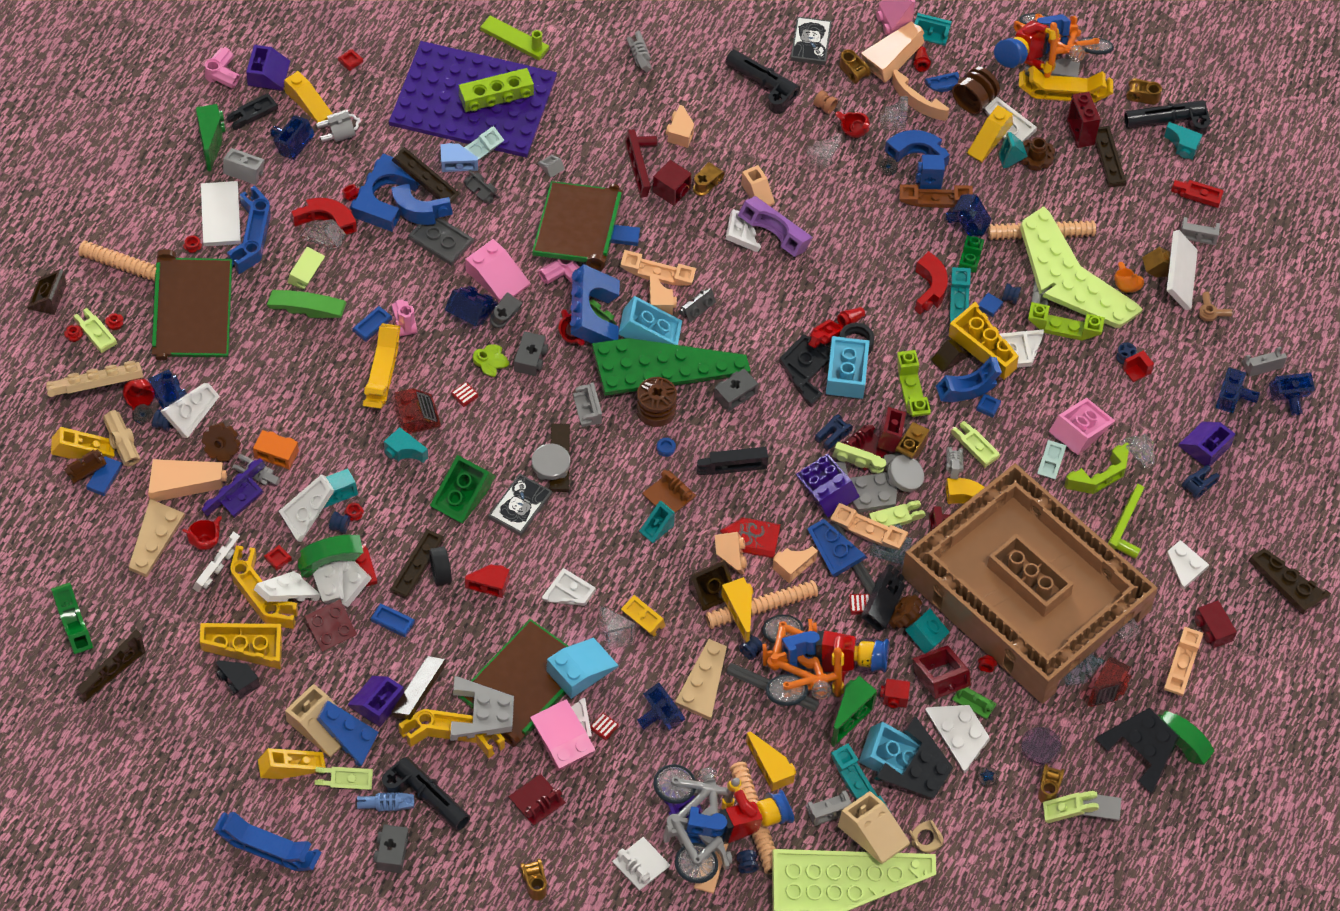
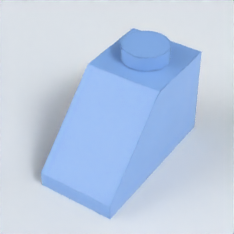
(457, 158)

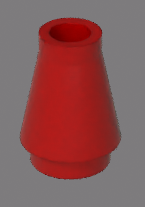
(921, 60)
(850, 316)

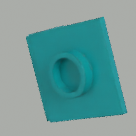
(927, 631)

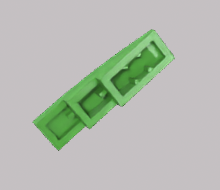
(309, 303)

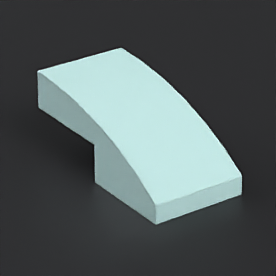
(485, 143)
(1051, 459)

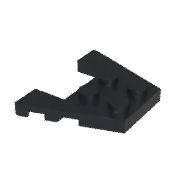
(802, 364)
(1150, 737)
(926, 768)

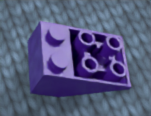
(827, 484)

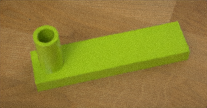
(515, 38)
(1115, 540)

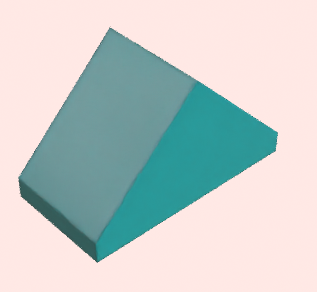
(1011, 150)
(658, 522)

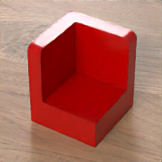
(1138, 366)

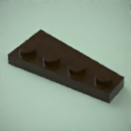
(1297, 590)
(116, 663)

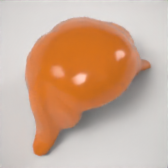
(1126, 279)

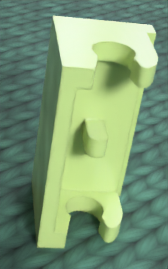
(305, 268)

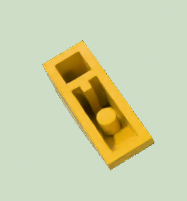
(306, 96)
(991, 133)
(75, 444)
(738, 600)
(289, 763)
(771, 763)

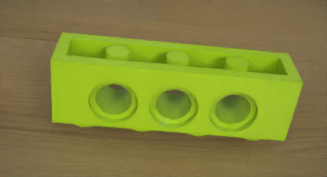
(496, 90)

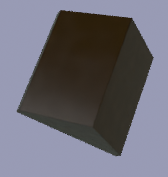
(48, 293)
(707, 584)

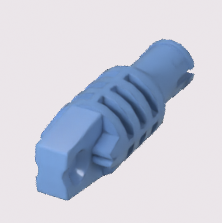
(387, 801)

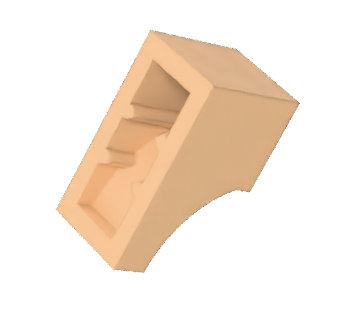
(661, 296)
(792, 563)

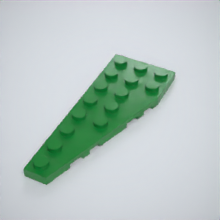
(630, 361)

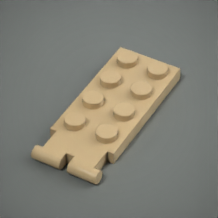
(94, 378)

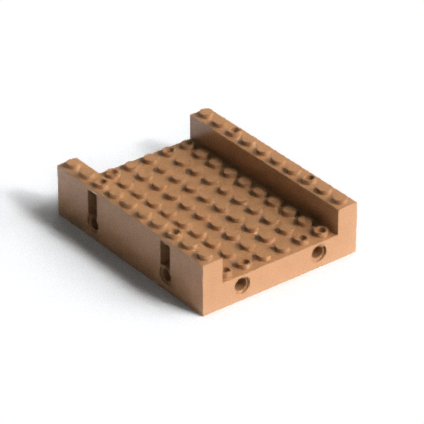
(1027, 581)

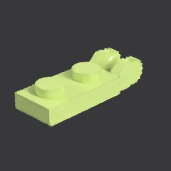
(95, 331)
(976, 444)
(859, 458)
(898, 514)
(347, 777)
(1069, 806)

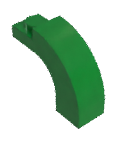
(328, 551)
(71, 618)
(1191, 739)

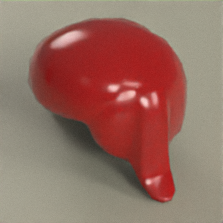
(855, 122)
(565, 329)
(138, 392)
(204, 533)

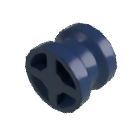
(1011, 293)
(1127, 349)
(160, 421)
(339, 522)
(751, 648)
(747, 861)

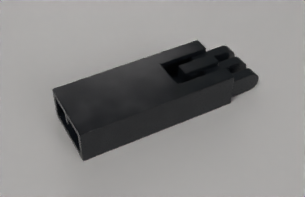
(733, 461)
(883, 601)

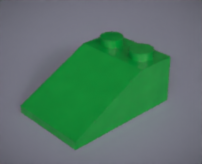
(210, 131)
(462, 489)
(855, 706)

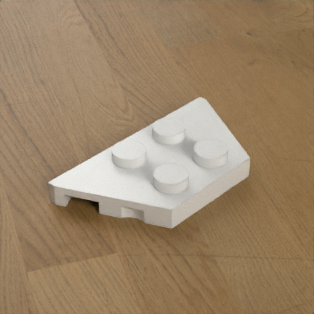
(1025, 345)
(960, 732)

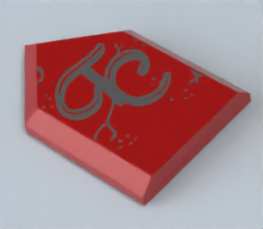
(759, 536)

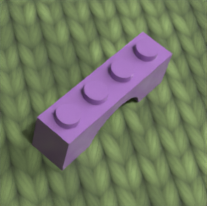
(760, 214)

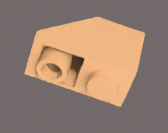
(681, 129)
(756, 184)
(729, 548)

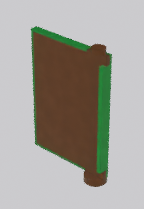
(578, 223)
(191, 306)
(521, 672)

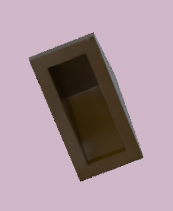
(949, 355)

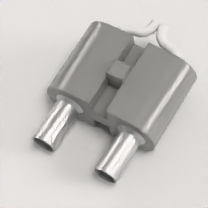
(340, 125)

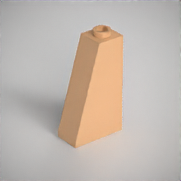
(893, 51)
(183, 478)

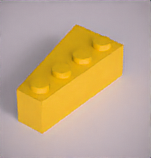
(983, 340)
(244, 642)

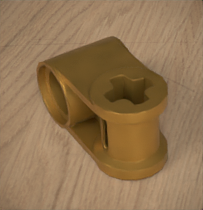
(853, 66)
(1146, 91)
(707, 179)
(1050, 781)
(534, 876)

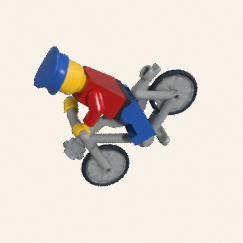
(709, 831)

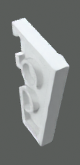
(306, 506)
(285, 587)

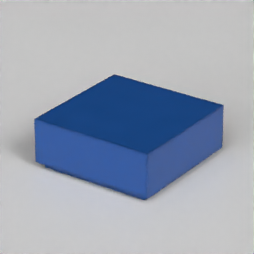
(990, 304)
(988, 405)

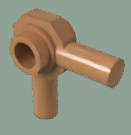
(1209, 312)

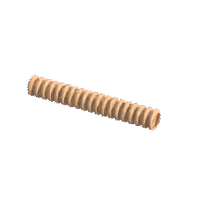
(1067, 229)
(117, 259)
(766, 602)
(762, 838)

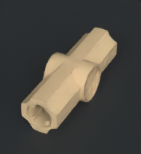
(121, 438)

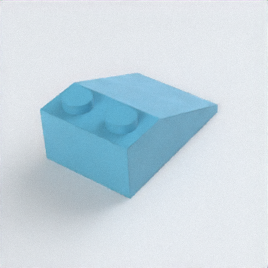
(649, 323)
(847, 367)
(580, 666)
(887, 746)

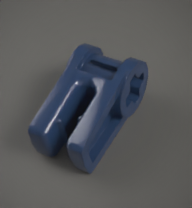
(838, 429)
(1197, 485)

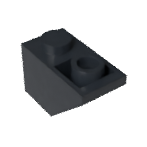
(238, 676)

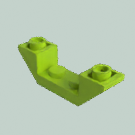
(1063, 326)
(910, 384)
(1081, 481)

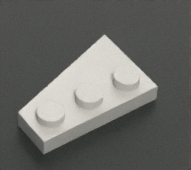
(1021, 126)
(190, 409)
(216, 565)
(330, 581)

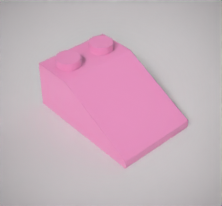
(895, 14)
(496, 270)
(1081, 425)
(562, 735)

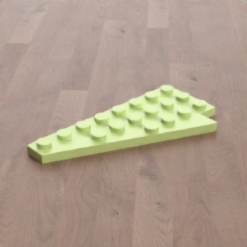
(841, 878)

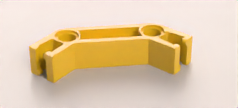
(1062, 87)
(383, 366)
(246, 583)
(440, 728)

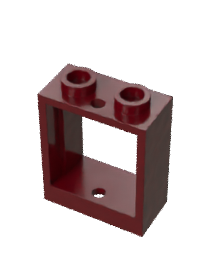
(1084, 118)
(939, 686)

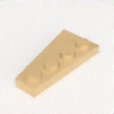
(155, 533)
(703, 682)

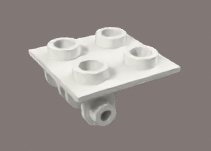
(640, 863)

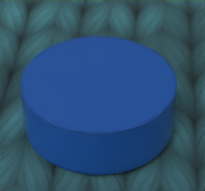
(666, 447)

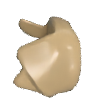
(936, 843)

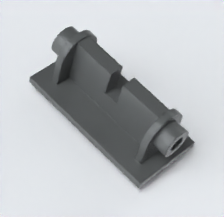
(486, 191)
(700, 304)

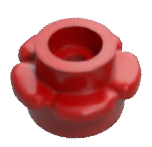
(350, 192)
(192, 240)
(114, 325)
(73, 337)
(354, 507)
(987, 663)

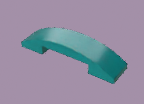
(959, 291)
(851, 772)

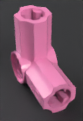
(216, 68)
(557, 269)
(404, 317)

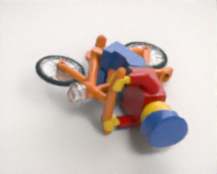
(1044, 34)
(817, 651)

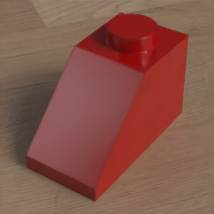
(489, 580)

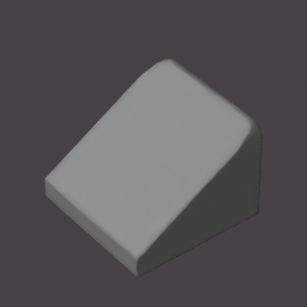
(551, 165)

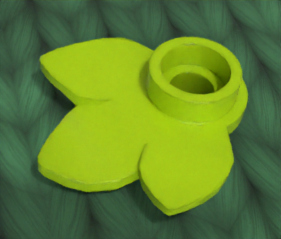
(492, 359)

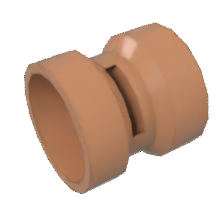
(825, 102)

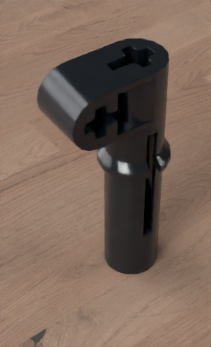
(767, 79)
(1171, 113)
(426, 789)

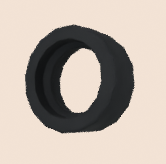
(859, 328)
(440, 565)

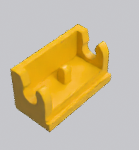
(643, 615)

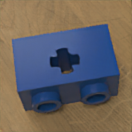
(930, 172)

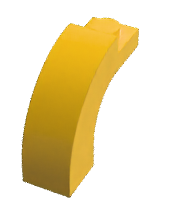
(961, 490)

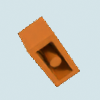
(276, 449)

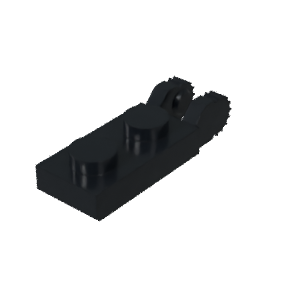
(252, 111)

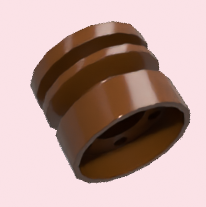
(976, 90)
(656, 401)

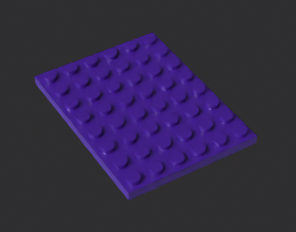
(433, 107)

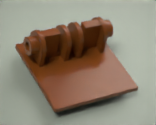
(670, 491)

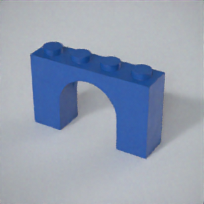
(368, 207)
(584, 321)

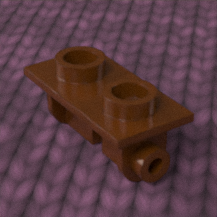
(92, 461)

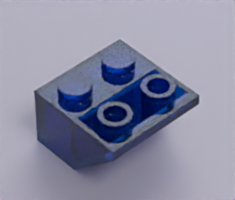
(470, 305)

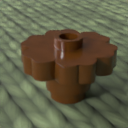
(1039, 154)
(221, 442)
(906, 612)

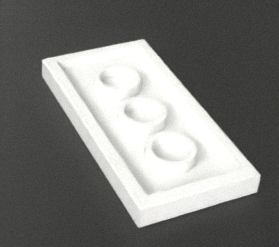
(220, 213)
(1182, 270)

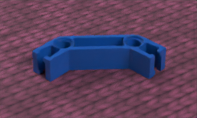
(251, 250)
(266, 844)

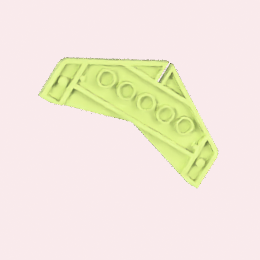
(1071, 284)

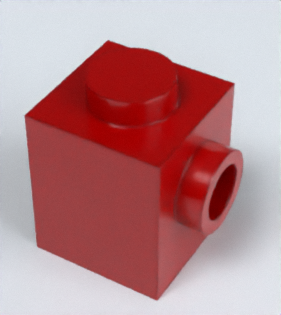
(895, 693)

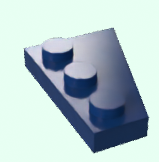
(835, 548)
(348, 730)

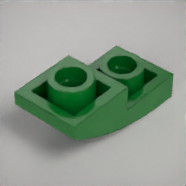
(971, 253)

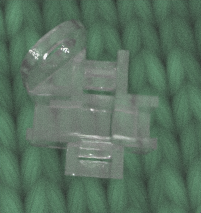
(1140, 449)

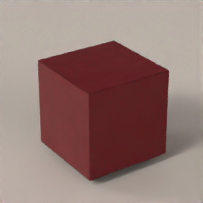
(671, 182)

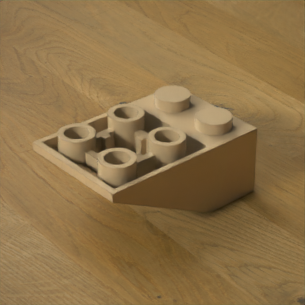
(303, 717)
(873, 827)

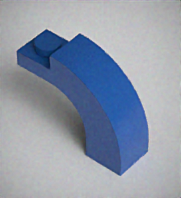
(915, 142)
(419, 211)
(971, 385)

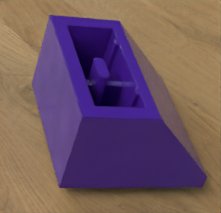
(267, 68)
(1208, 442)
(377, 699)

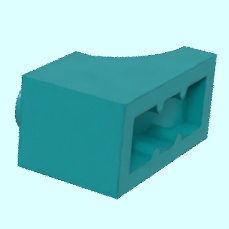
(1184, 139)
(402, 445)

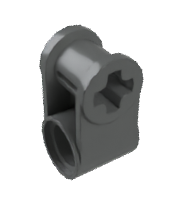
(505, 310)

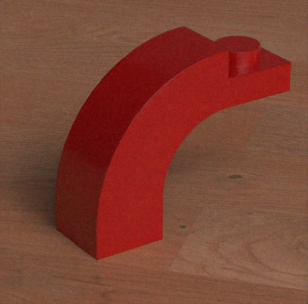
(324, 210)
(936, 275)

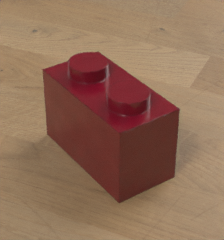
(891, 429)
(1215, 624)

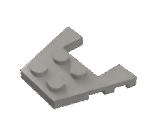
(873, 489)
(490, 710)

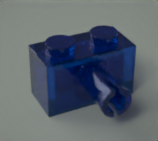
(292, 137)
(970, 214)
(166, 388)
(1292, 388)
(1233, 390)
(662, 709)

